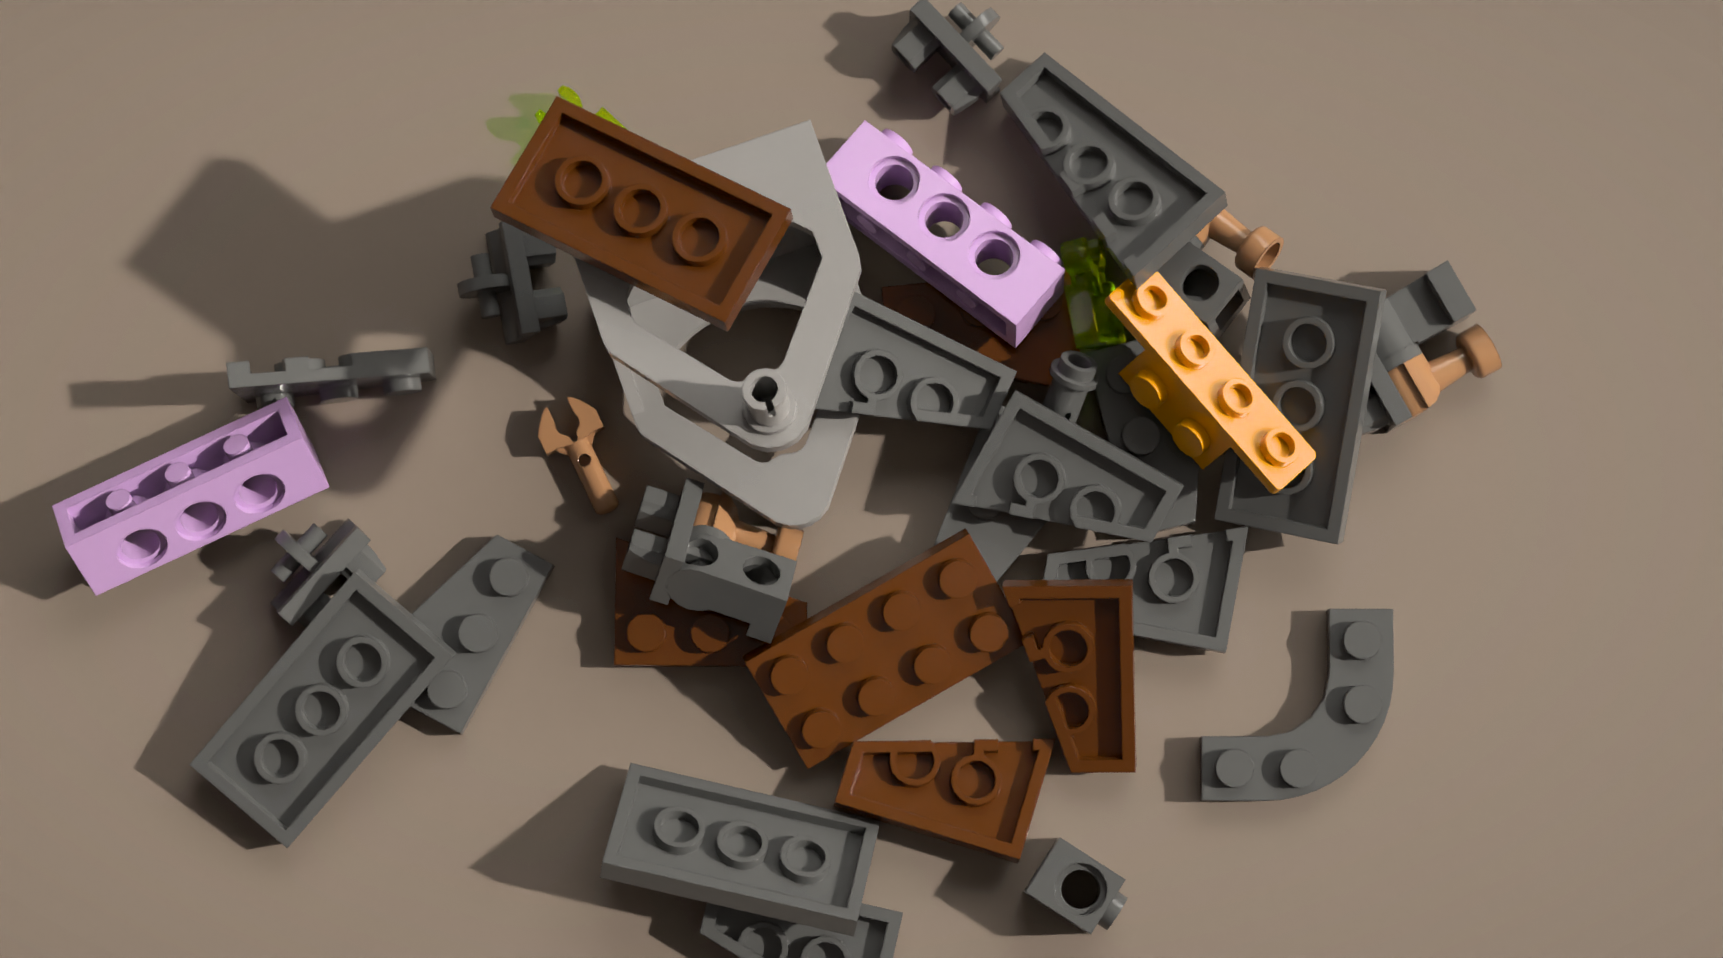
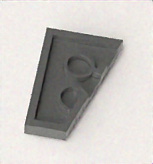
(767, 937)

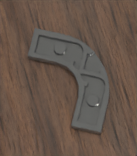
(1335, 734)

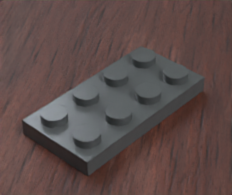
(1314, 358)
(322, 708)
(740, 849)

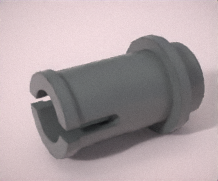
(1072, 379)

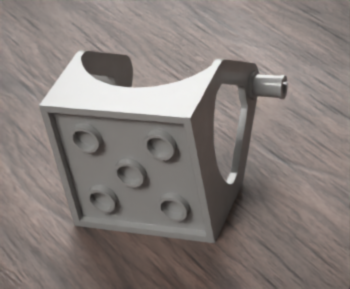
(772, 409)

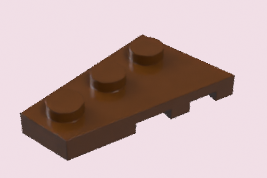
(1030, 358)
(680, 637)
(1084, 659)
(951, 791)

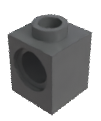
(1048, 879)

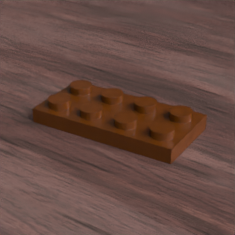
(642, 213)
(885, 648)

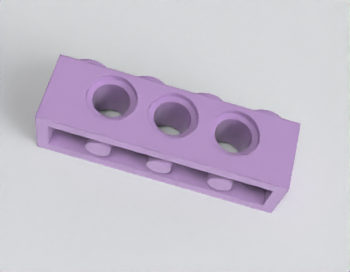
(1003, 302)
(190, 496)

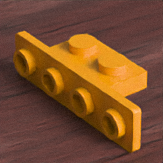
(1202, 389)

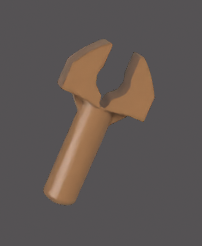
(581, 453)

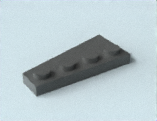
(1116, 173)

